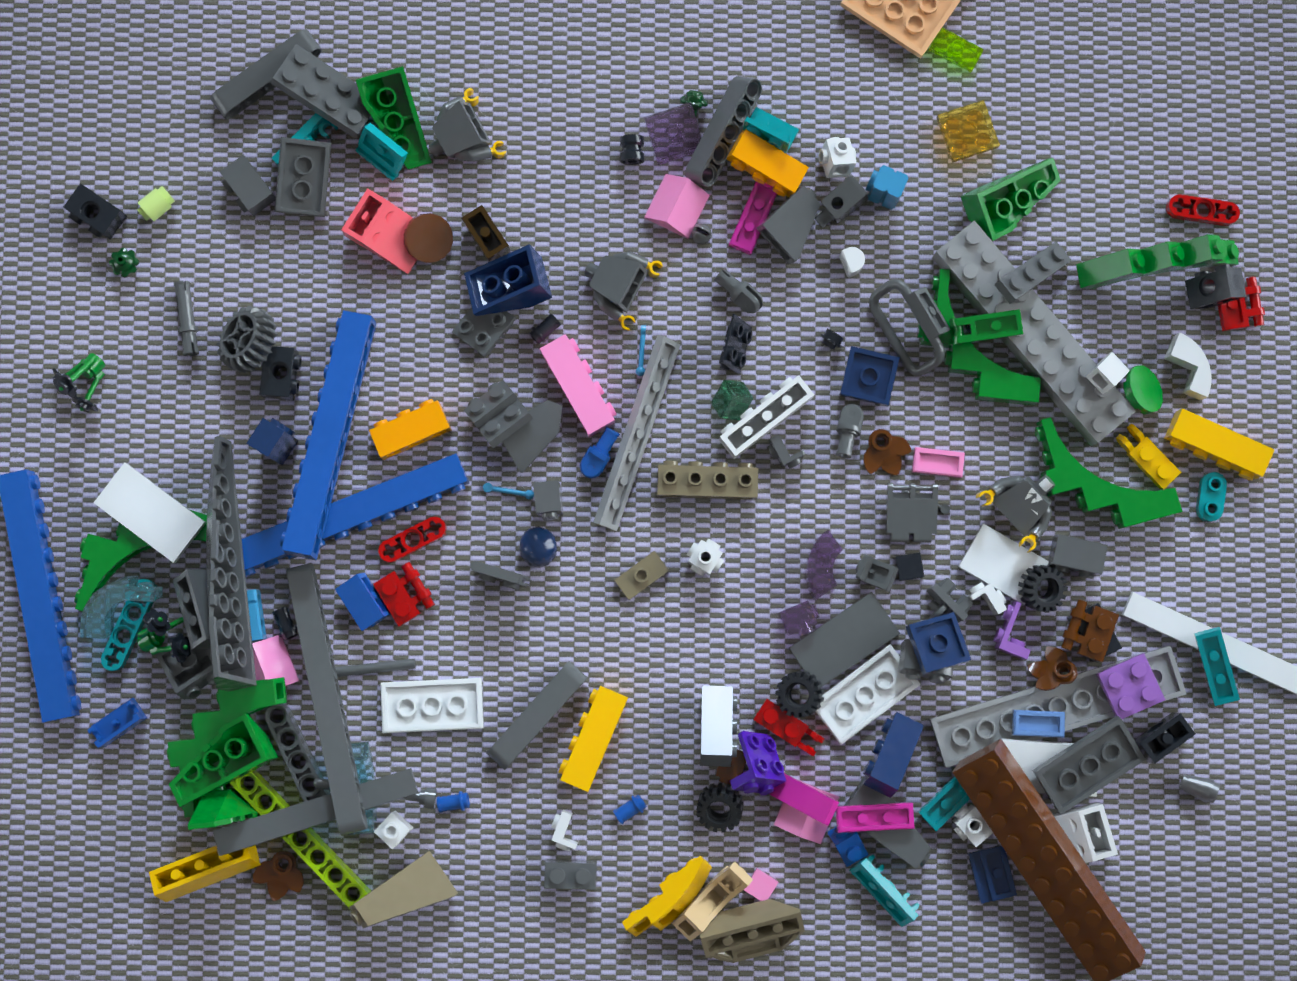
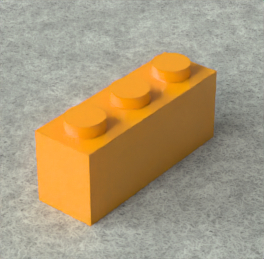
(766, 163)
(409, 429)

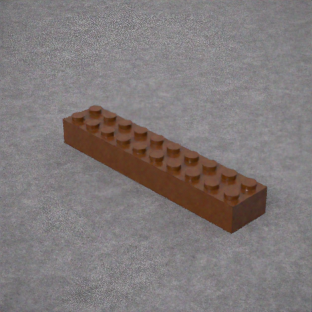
(1049, 862)

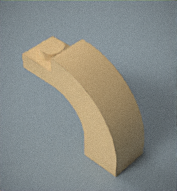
(711, 900)

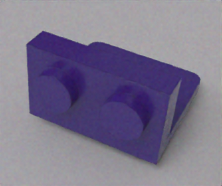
(763, 764)

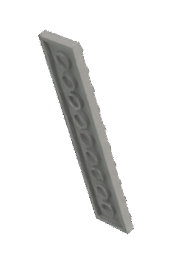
(1083, 702)

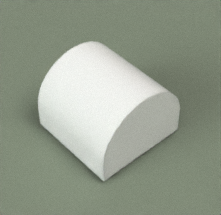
(852, 260)

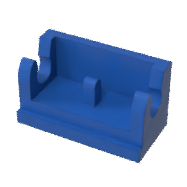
(363, 601)
(117, 723)

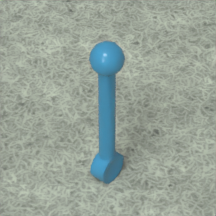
(640, 370)
(488, 487)

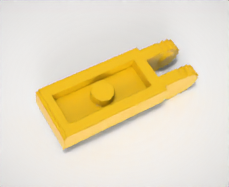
(1149, 458)

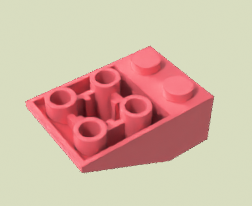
(380, 229)

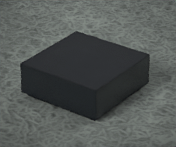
(909, 566)

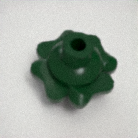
(696, 98)
(124, 262)

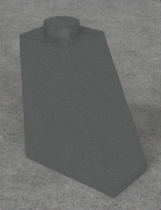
(791, 223)

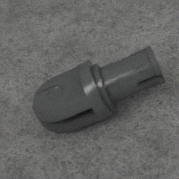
(740, 292)
(848, 428)

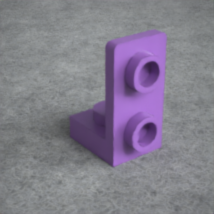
(1013, 647)

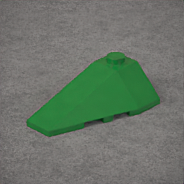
(393, 109)
(1006, 201)
(230, 755)
(221, 808)

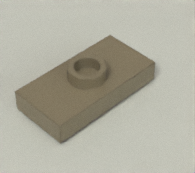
(641, 575)

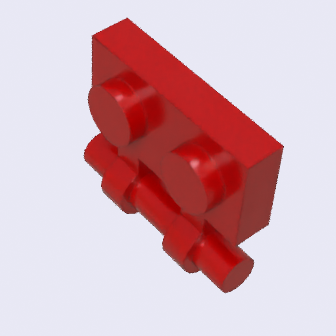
(1235, 315)
(397, 598)

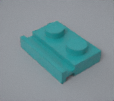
(381, 151)

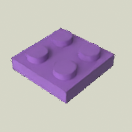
(1130, 686)

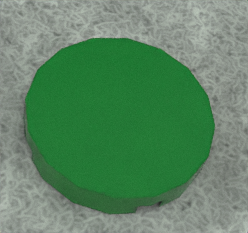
(1143, 390)

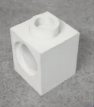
(393, 829)

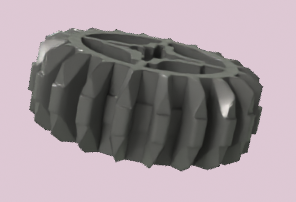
(247, 339)

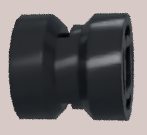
(632, 151)

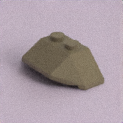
(751, 931)

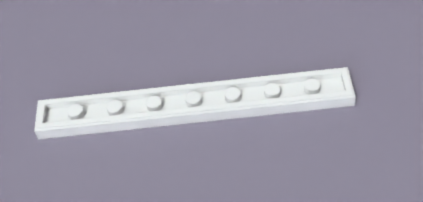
(1183, 628)

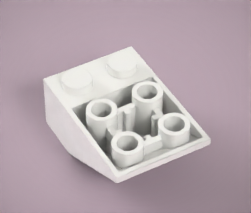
(1088, 831)

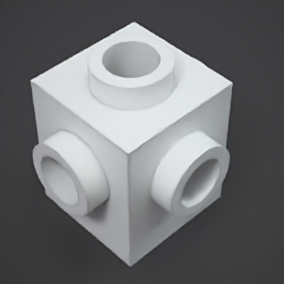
(837, 157)
(700, 566)
(977, 832)

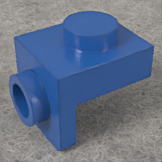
(848, 846)

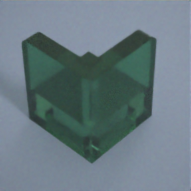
(731, 400)

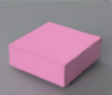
(762, 885)

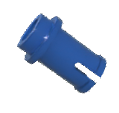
(453, 802)
(630, 808)

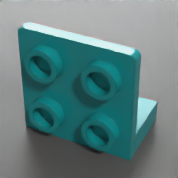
(771, 129)

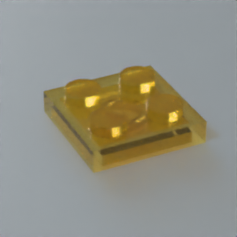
(968, 131)

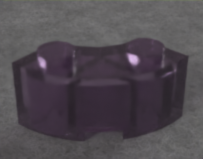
(820, 565)

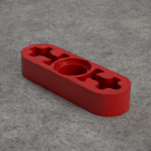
(1185, 201)
(426, 524)

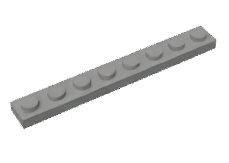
(637, 433)

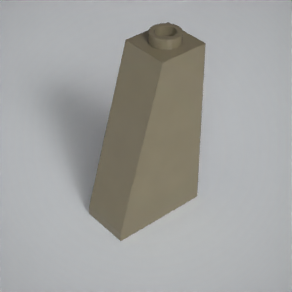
(410, 889)

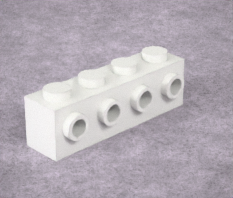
(762, 420)

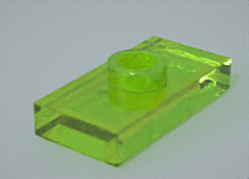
(956, 49)

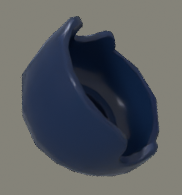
(538, 547)

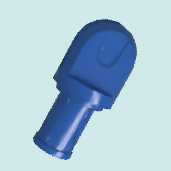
(598, 455)

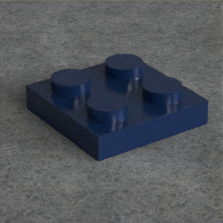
(869, 376)
(938, 643)

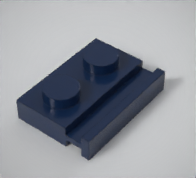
(992, 874)

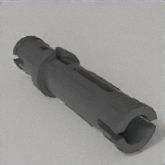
(186, 318)

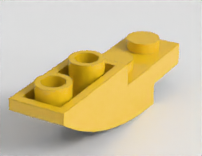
(678, 893)

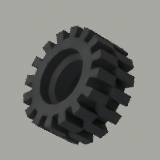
(1054, 591)
(785, 698)
(715, 819)

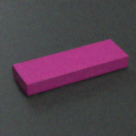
(753, 215)
(806, 799)
(875, 817)

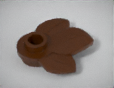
(886, 456)
(1050, 670)
(279, 879)

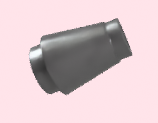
(1199, 787)

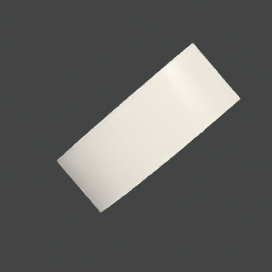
(1189, 355)
(1107, 373)

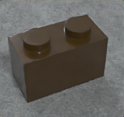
(485, 234)

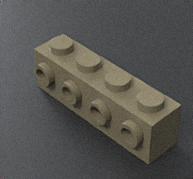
(707, 481)

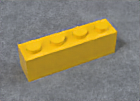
(1218, 444)
(593, 739)
(200, 871)

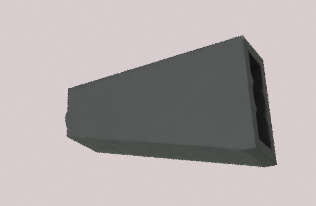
(903, 842)

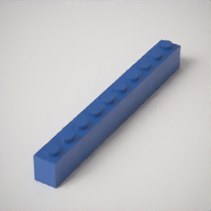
(329, 435)
(364, 508)
(38, 596)

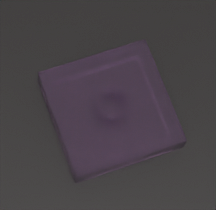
(673, 133)

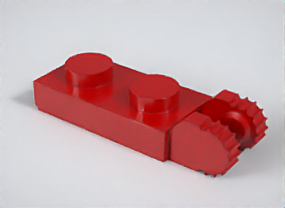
(785, 726)

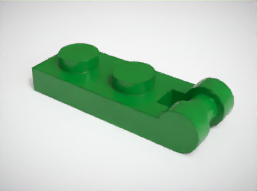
(987, 326)

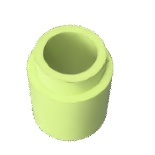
(155, 204)

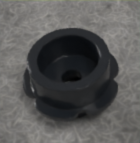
(832, 339)

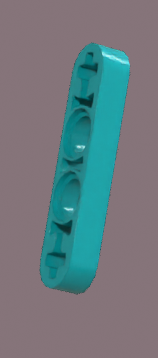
(133, 627)

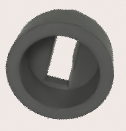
(700, 238)

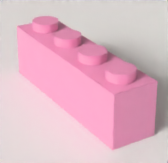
(577, 385)

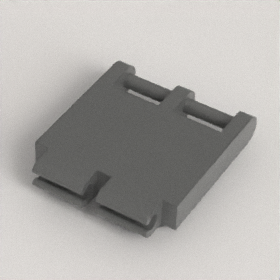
(911, 512)
(491, 573)

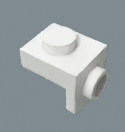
(993, 598)
(560, 825)

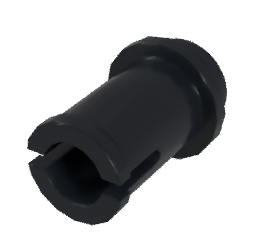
(544, 329)
(285, 623)

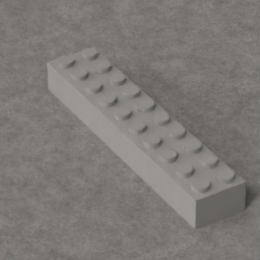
(1045, 346)

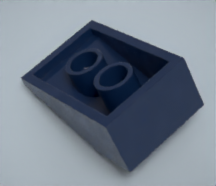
(508, 283)

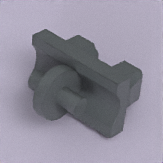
(940, 593)

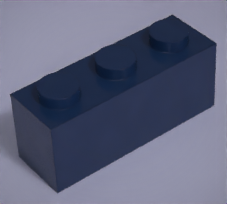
(273, 440)
(892, 754)

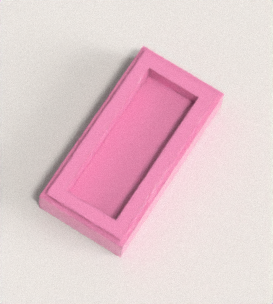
(938, 462)

